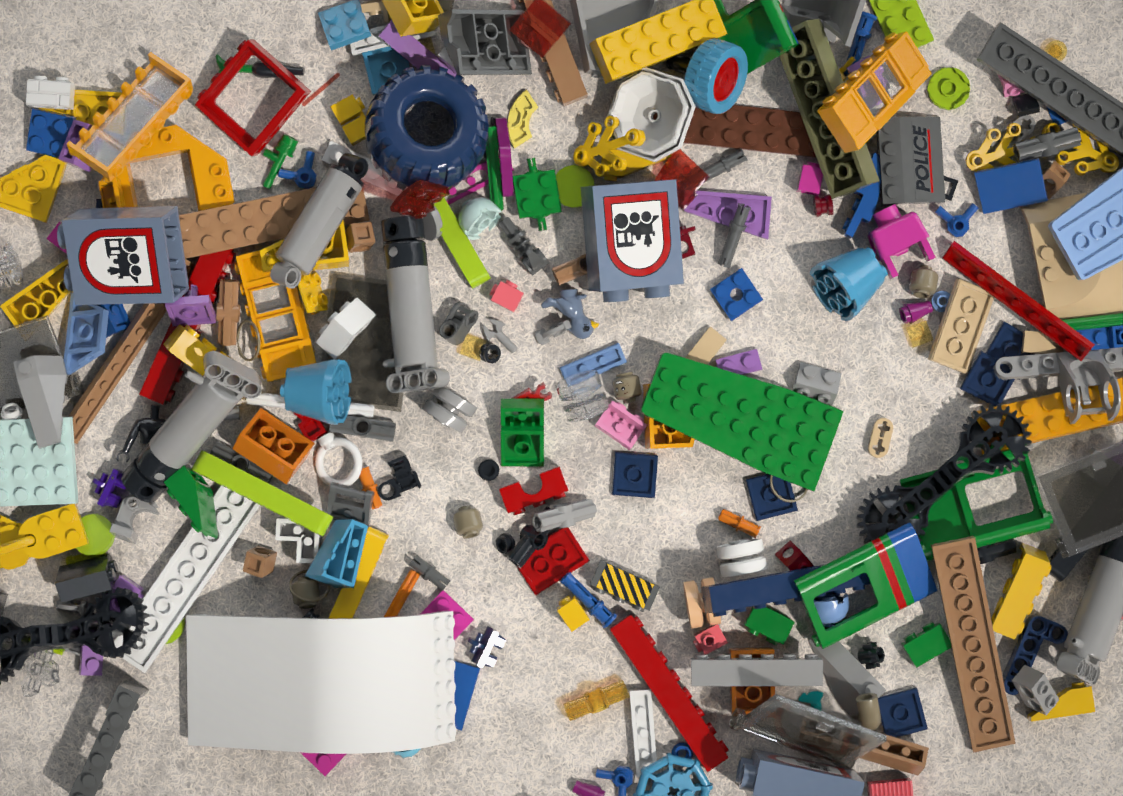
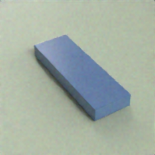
(599, 361)

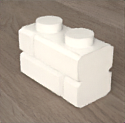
(50, 94)

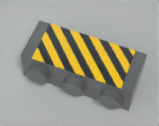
(624, 586)

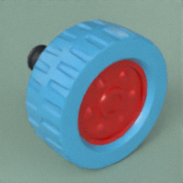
(713, 74)

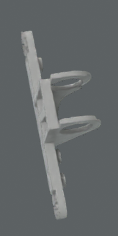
(1071, 372)

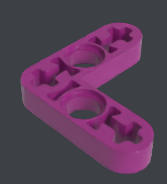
(505, 157)

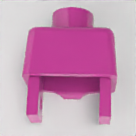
(896, 236)

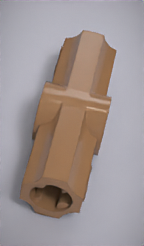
(569, 270)
(228, 312)

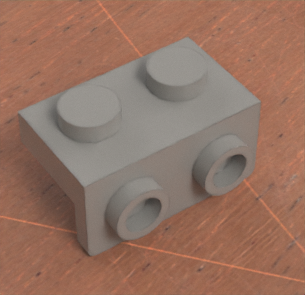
(817, 383)

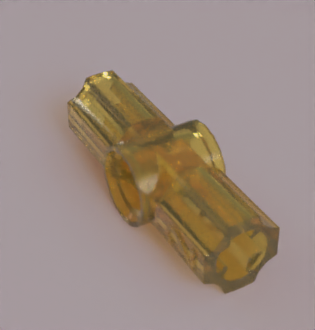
(596, 700)

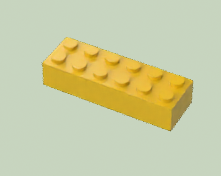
(657, 39)

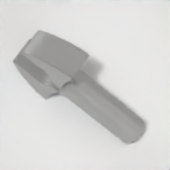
(500, 335)

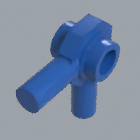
(305, 176)
(958, 224)
(621, 777)

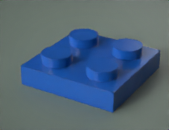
(48, 132)

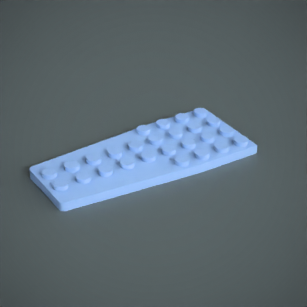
(1092, 229)

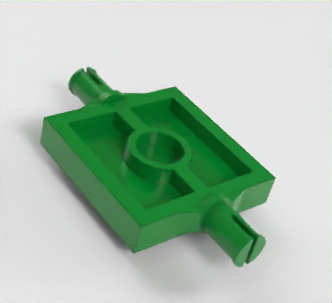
(537, 194)

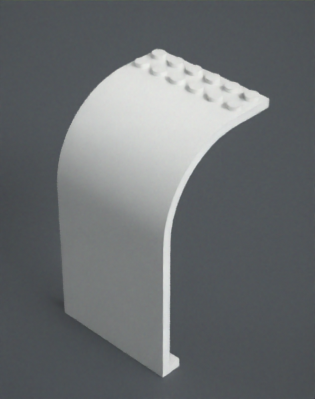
(321, 683)

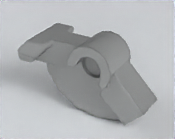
(543, 336)
(70, 606)

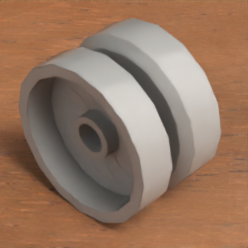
(448, 410)

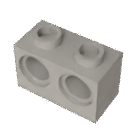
(1035, 690)

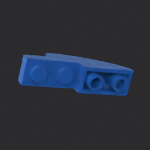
(864, 207)
(1104, 337)

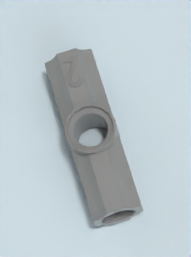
(564, 515)

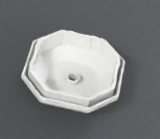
(639, 99)

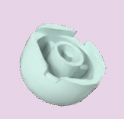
(477, 216)

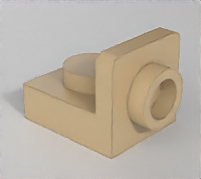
(375, 7)

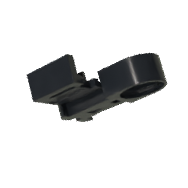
(403, 476)

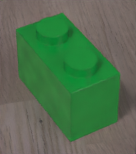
(770, 624)
(926, 644)

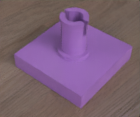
(191, 309)

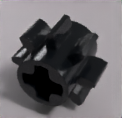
(871, 655)

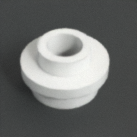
(11, 411)

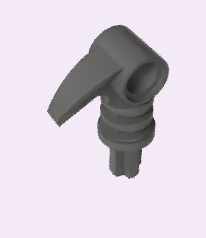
(533, 259)

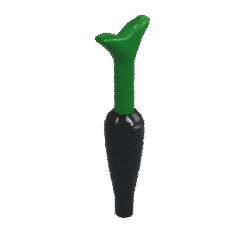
(260, 70)

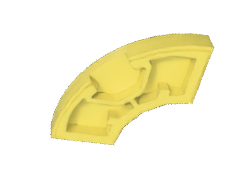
(519, 119)

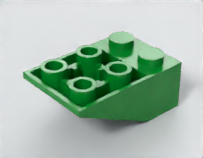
(194, 499)

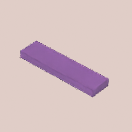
(411, 49)

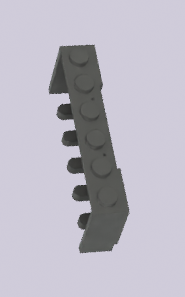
(108, 739)

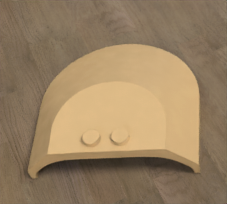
(1059, 287)

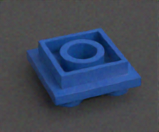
(740, 281)

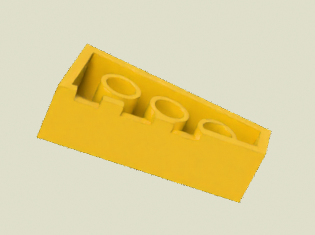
(38, 298)
(1020, 591)

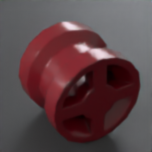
(823, 205)

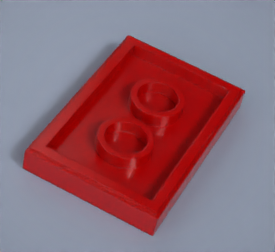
(554, 561)

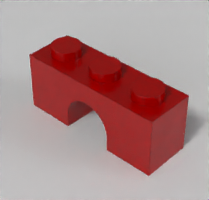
(552, 486)

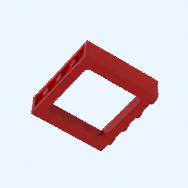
(220, 81)

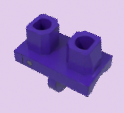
(107, 497)

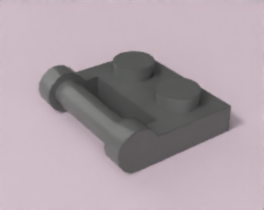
(346, 509)

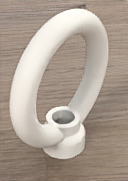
(328, 442)

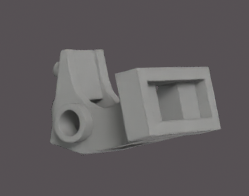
(123, 525)

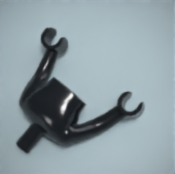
(145, 427)

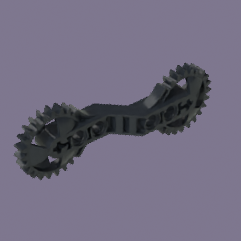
(949, 473)
(20, 642)

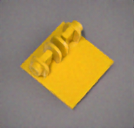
(312, 293)

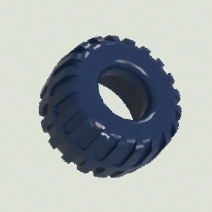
(411, 161)

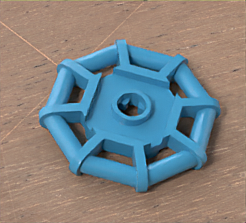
(673, 778)

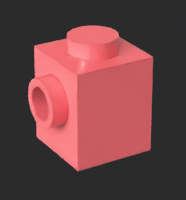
(506, 295)
(709, 639)

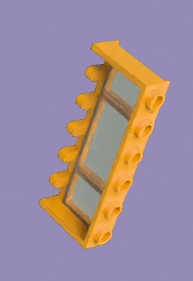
(132, 118)

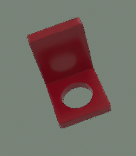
(684, 234)
(796, 560)

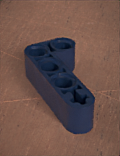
(1029, 656)

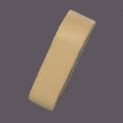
(875, 436)

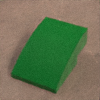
(522, 432)

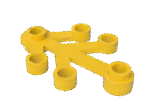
(605, 146)
(1086, 150)
(1001, 152)

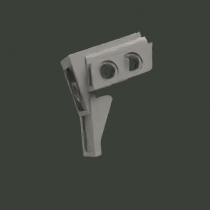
(837, 16)

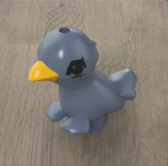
(572, 307)

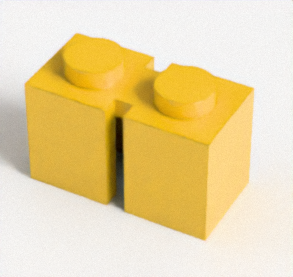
(347, 110)
(572, 612)

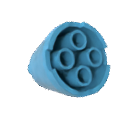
(848, 281)
(319, 391)

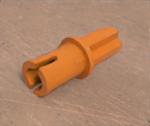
(368, 484)
(739, 523)

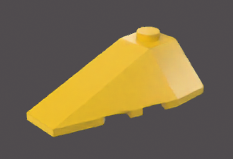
(333, 257)

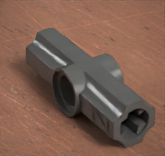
(1047, 144)
(377, 429)
(230, 456)

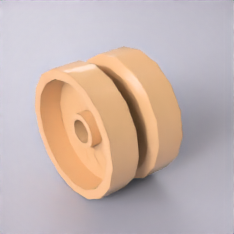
(695, 603)

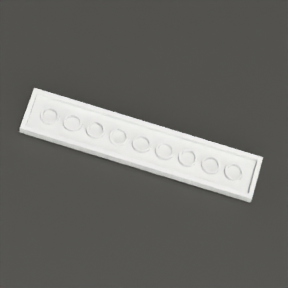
(188, 575)

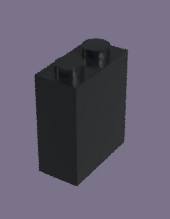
(86, 577)

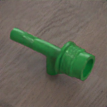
(286, 147)

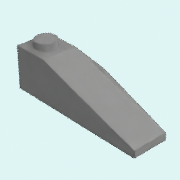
(43, 388)
(846, 676)

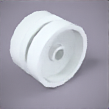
(741, 555)

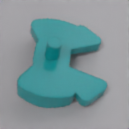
(813, 698)

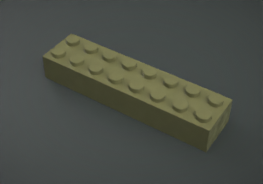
(813, 78)

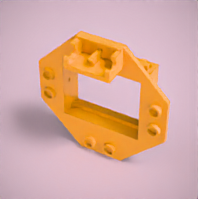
(207, 167)

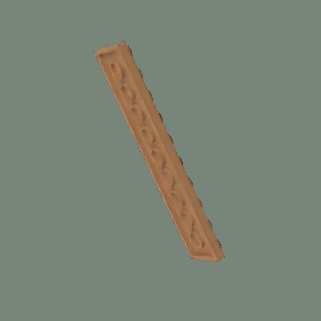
(251, 222)
(973, 643)

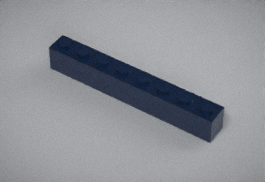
(765, 589)

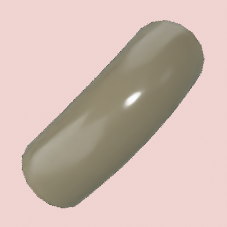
(869, 711)

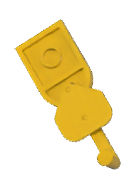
(42, 536)

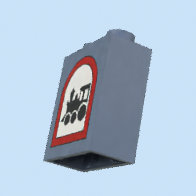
(632, 238)
(124, 255)
(791, 776)

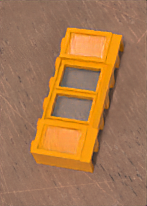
(874, 91)
(278, 318)

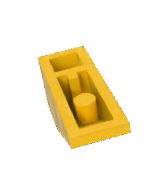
(634, 165)
(1071, 702)

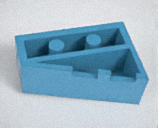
(339, 554)

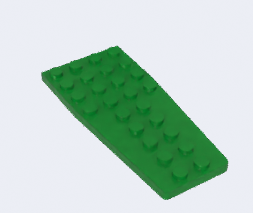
(744, 418)

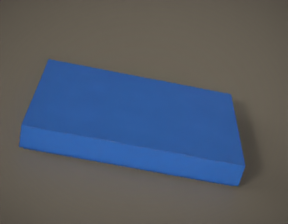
(1011, 186)
(465, 680)

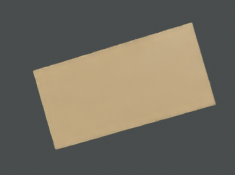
(961, 326)

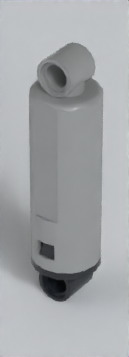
(319, 220)

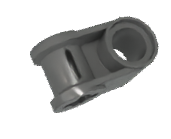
(458, 322)

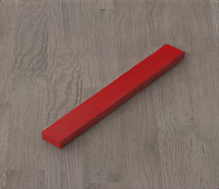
(1018, 301)

